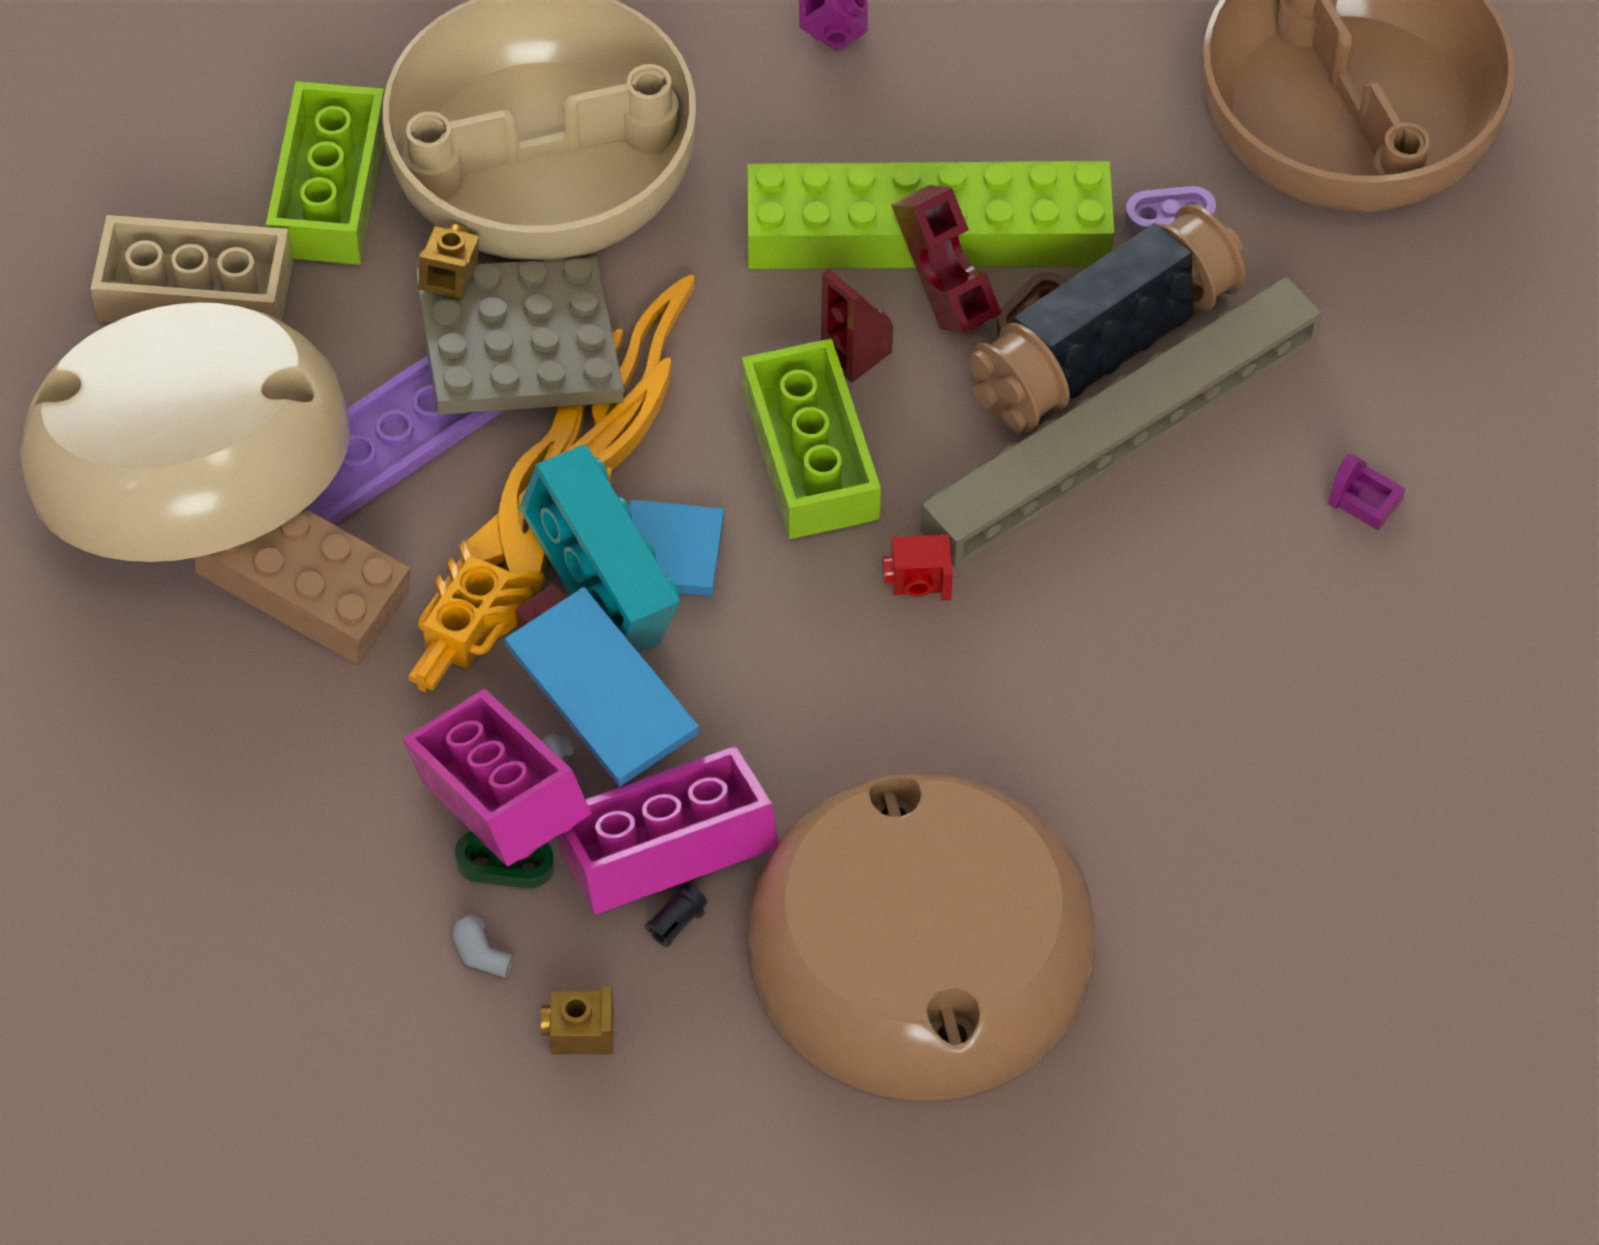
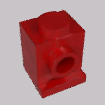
(919, 566)

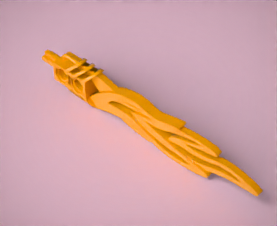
(503, 537)

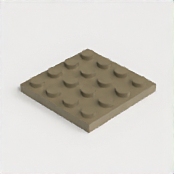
(521, 338)

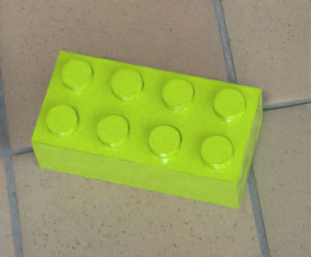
(328, 171)
(810, 439)

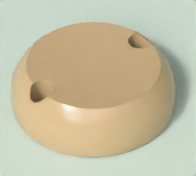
(540, 124)
(182, 433)

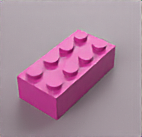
(497, 777)
(669, 830)

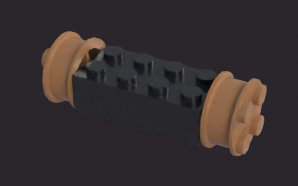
(1106, 316)

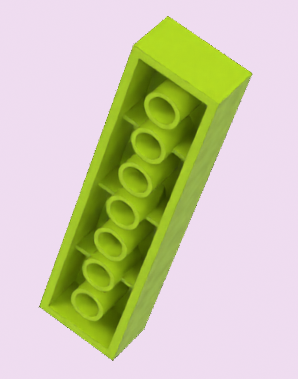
(846, 219)

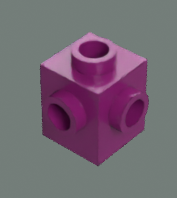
(834, 21)

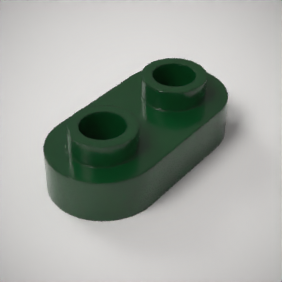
(495, 871)

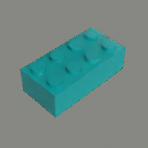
(597, 545)

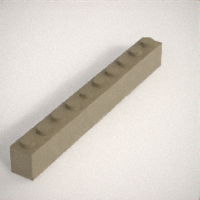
(1121, 420)

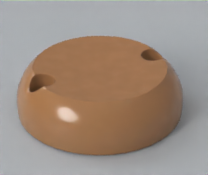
(1357, 95)
(920, 921)

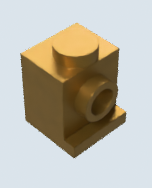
(453, 250)
(579, 1021)

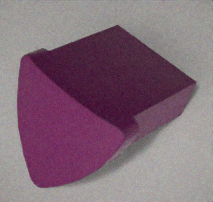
(1364, 492)

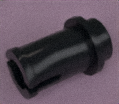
(677, 914)

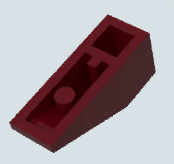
(857, 329)

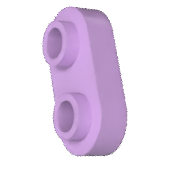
(1163, 204)

